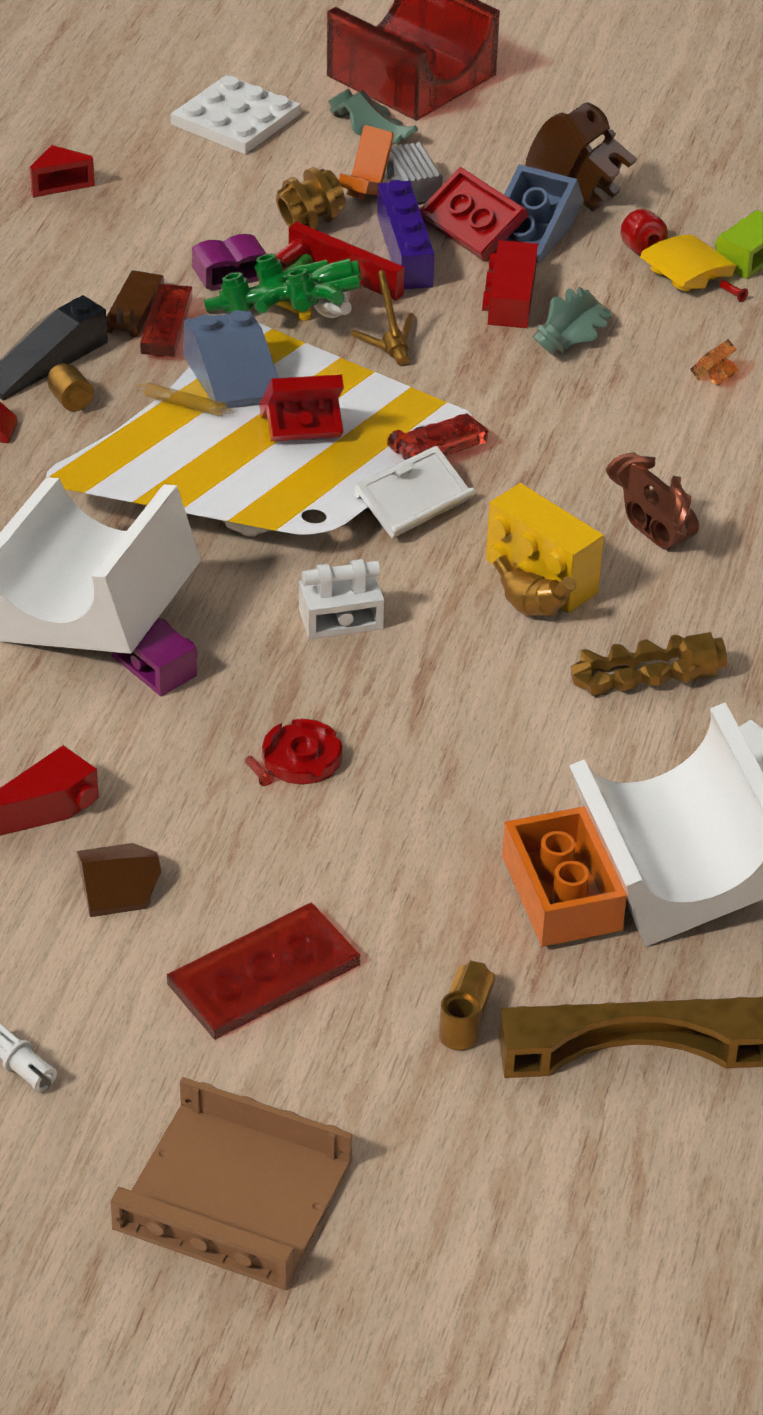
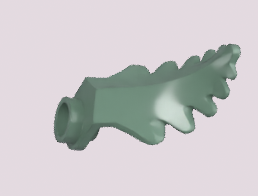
(368, 112)
(571, 321)

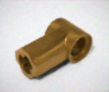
(465, 1005)

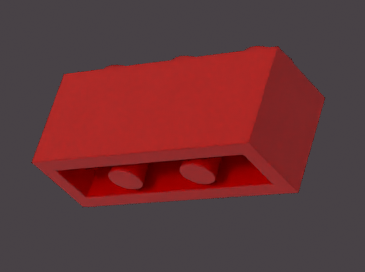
(510, 284)

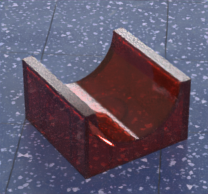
(416, 54)

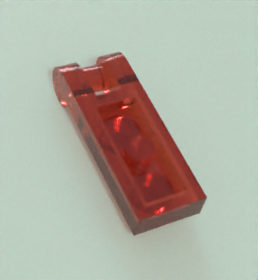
(448, 435)

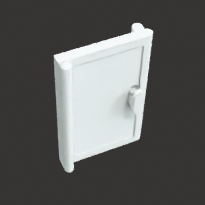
(422, 491)

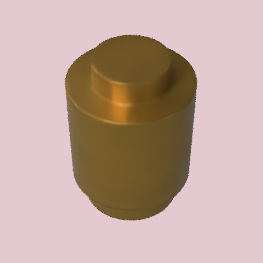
(70, 387)

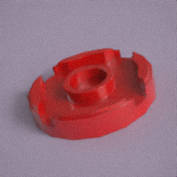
(302, 751)

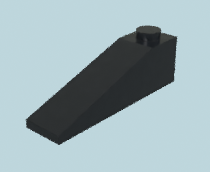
(53, 340)

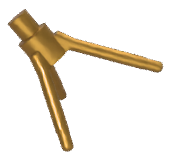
(393, 340)

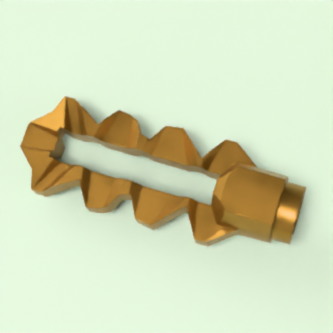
(698, 658)

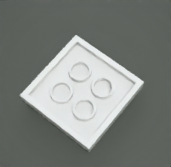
(235, 114)

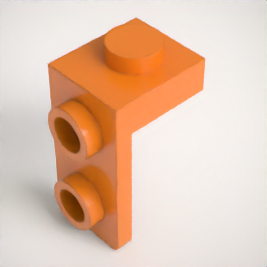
(369, 163)

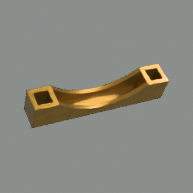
(544, 1038)

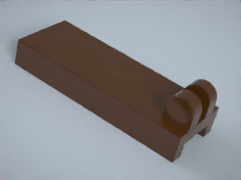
(134, 302)

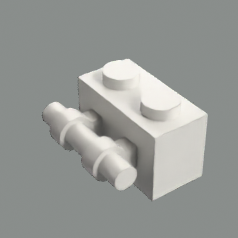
(341, 599)

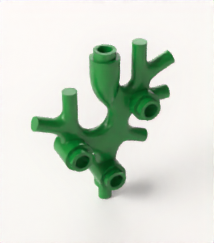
(301, 283)

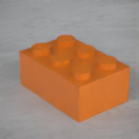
(563, 876)

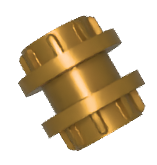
(314, 197)

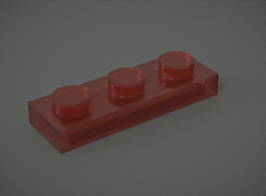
(166, 320)

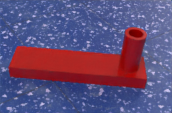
(325, 247)

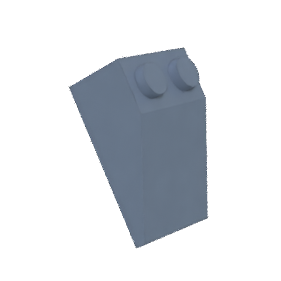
(550, 203)
(229, 357)

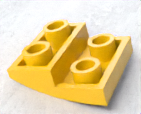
(687, 262)

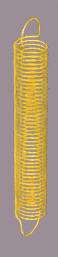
(187, 397)

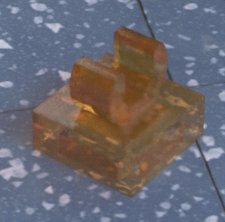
(715, 362)

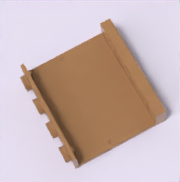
(236, 1184)

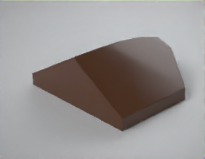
(118, 878)

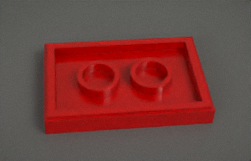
(472, 213)

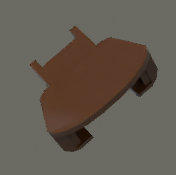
(565, 150)

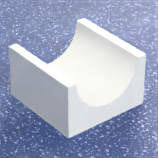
(85, 582)
(685, 838)

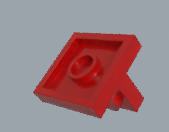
(303, 407)

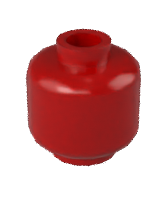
(642, 230)

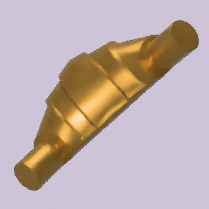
(533, 593)

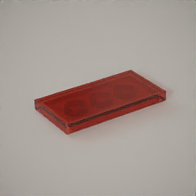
(263, 970)

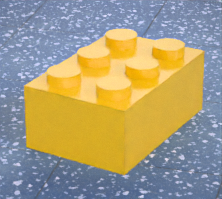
(545, 541)

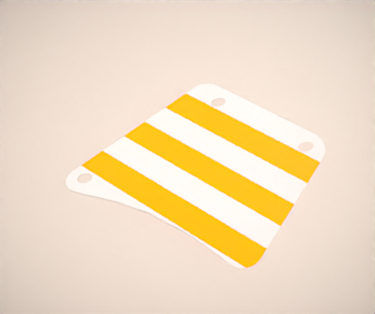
(231, 466)

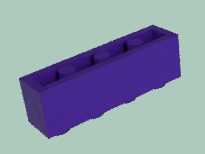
(405, 233)

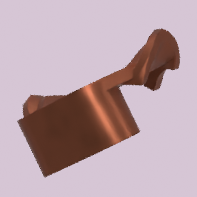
(658, 512)

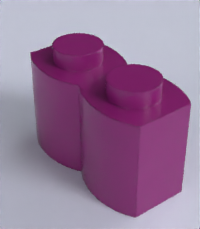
(219, 258)

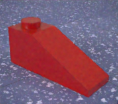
(48, 792)

